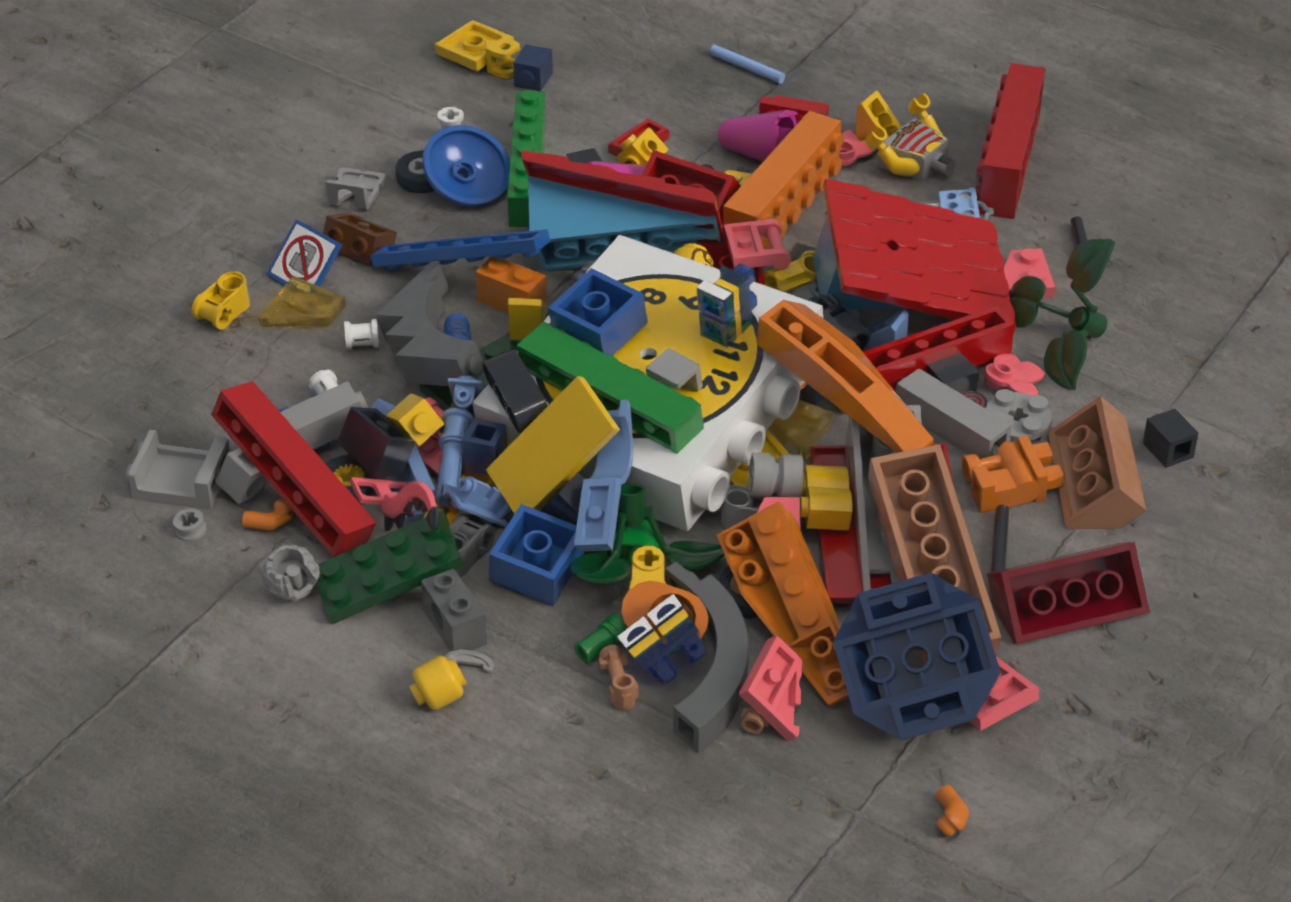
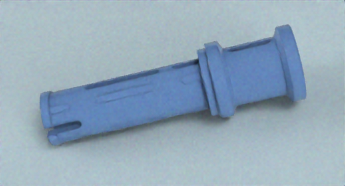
(456, 424)

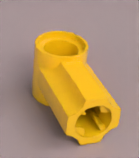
(794, 276)

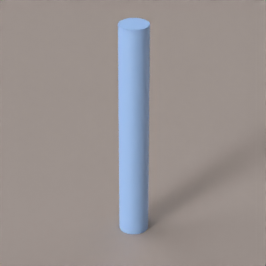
(747, 64)

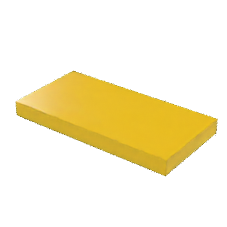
(553, 447)

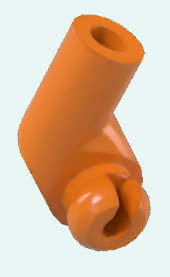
(268, 521)
(955, 811)

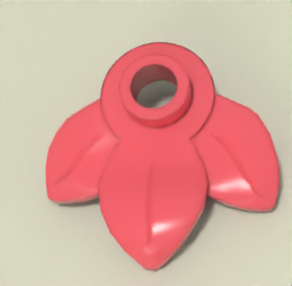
(853, 149)
(1011, 374)

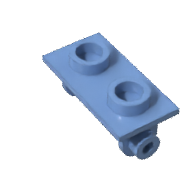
(465, 391)
(472, 498)

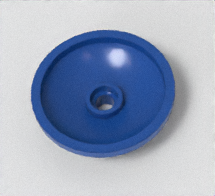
(469, 153)

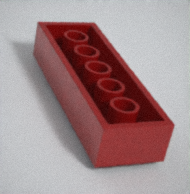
(1010, 139)

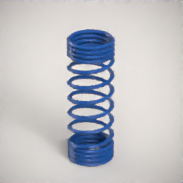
(465, 335)

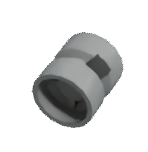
(775, 476)

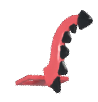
(398, 505)

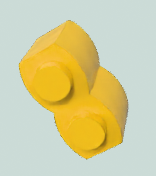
(826, 497)

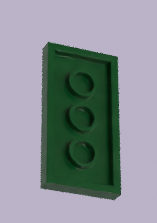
(386, 567)

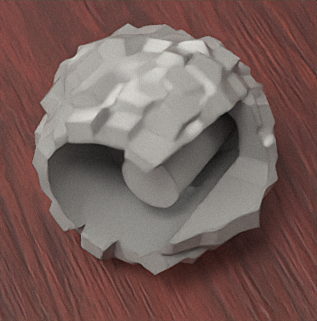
(290, 572)

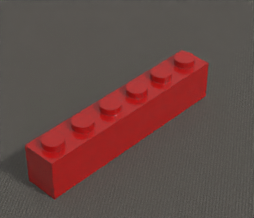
(976, 336)
(293, 468)

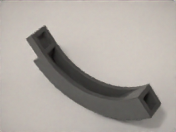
(717, 699)

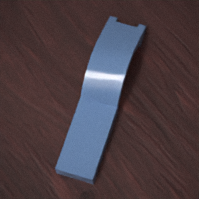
(602, 491)

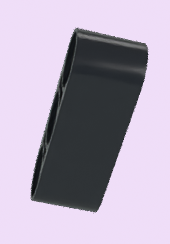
(514, 389)

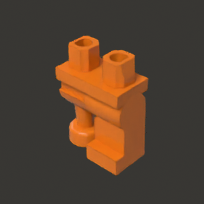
(1012, 475)

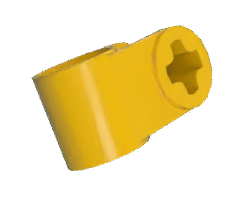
(222, 300)
(647, 565)

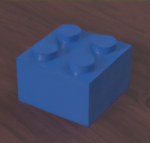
(600, 312)
(534, 555)

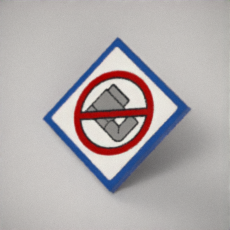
(304, 255)

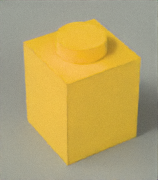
(416, 418)

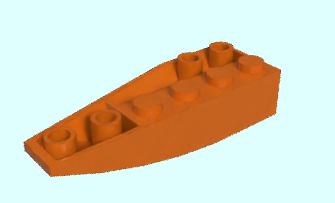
(839, 373)
(787, 592)

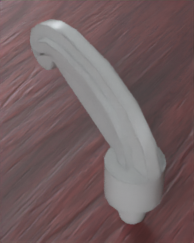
(471, 658)

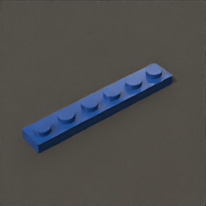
(471, 248)

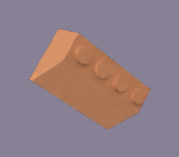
(1098, 468)

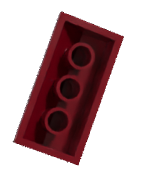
(1069, 592)

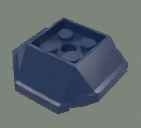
(908, 617)

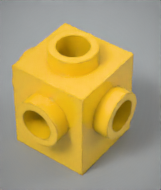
(639, 149)

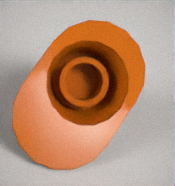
(649, 594)

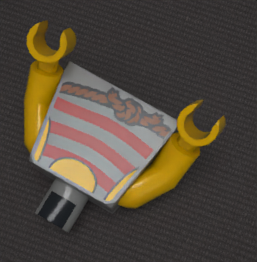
(914, 149)

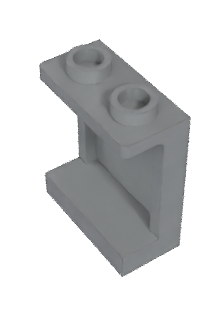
(176, 473)

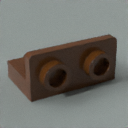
(357, 235)

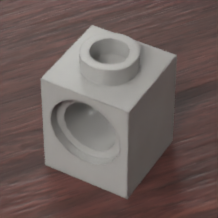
(240, 477)

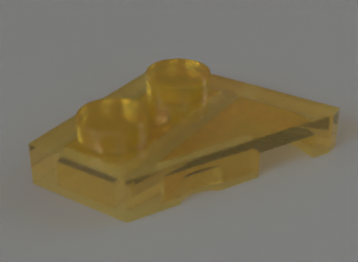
(302, 306)
(804, 427)

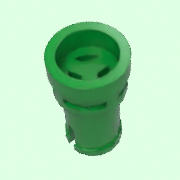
(605, 635)

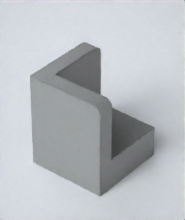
(675, 370)

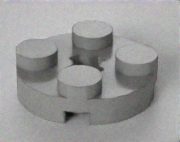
(1031, 409)

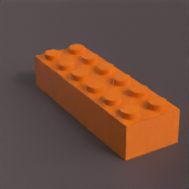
(789, 175)

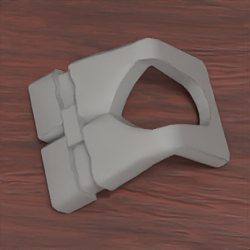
(353, 182)

